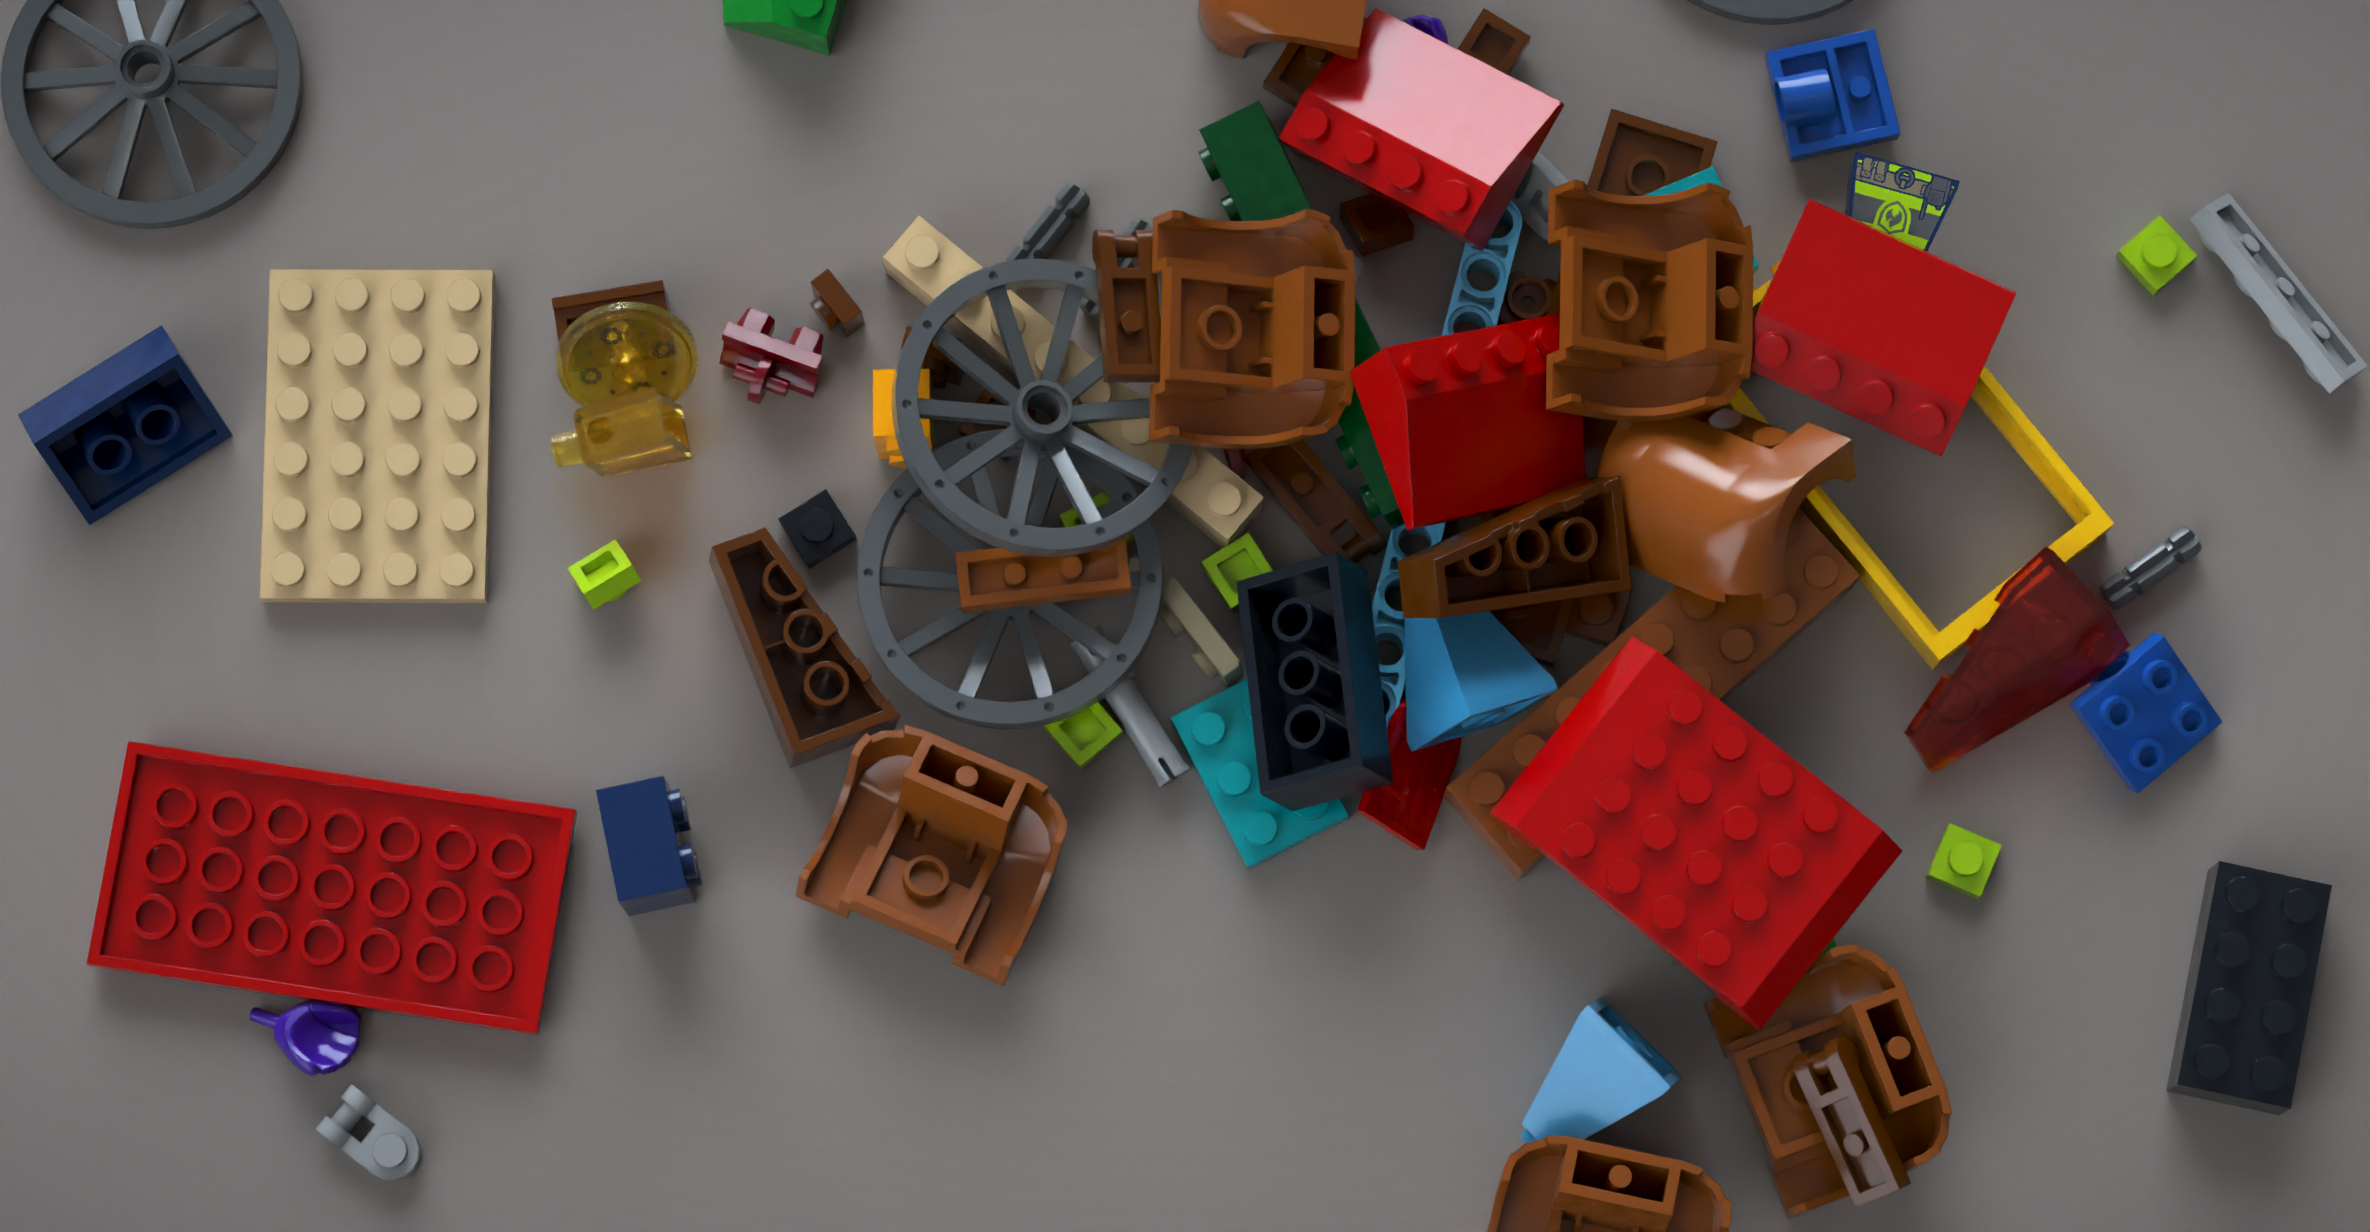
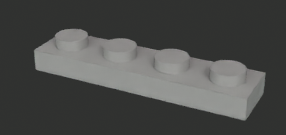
(2278, 292)

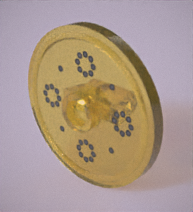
(625, 351)

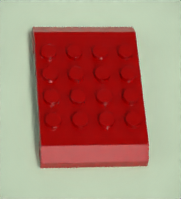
(1697, 831)

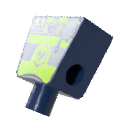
(1898, 199)

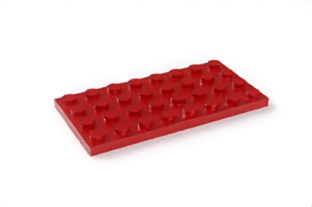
(332, 888)

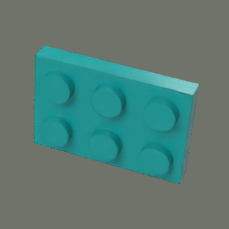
(1224, 755)

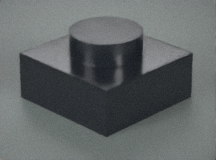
(817, 529)

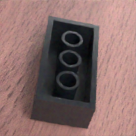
(1314, 682)
(2249, 988)

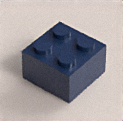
(647, 845)

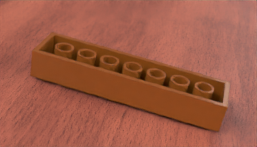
(1705, 638)

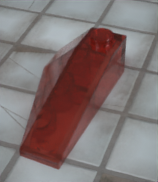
(2033, 652)

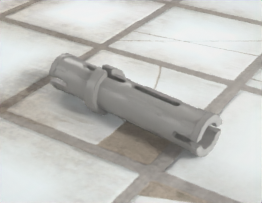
(1138, 721)

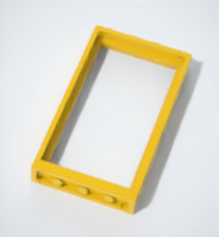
(1877, 579)

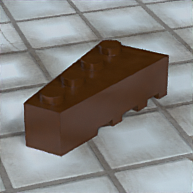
(1534, 554)
(802, 666)

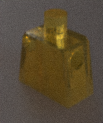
(625, 434)

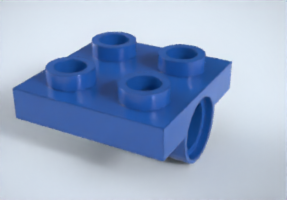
(1832, 95)
(2145, 712)

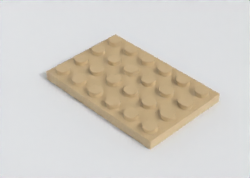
(377, 436)

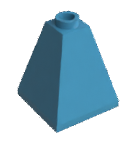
(1466, 677)
(1597, 1077)

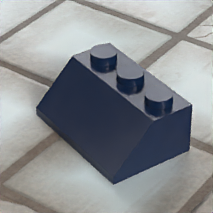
(124, 425)

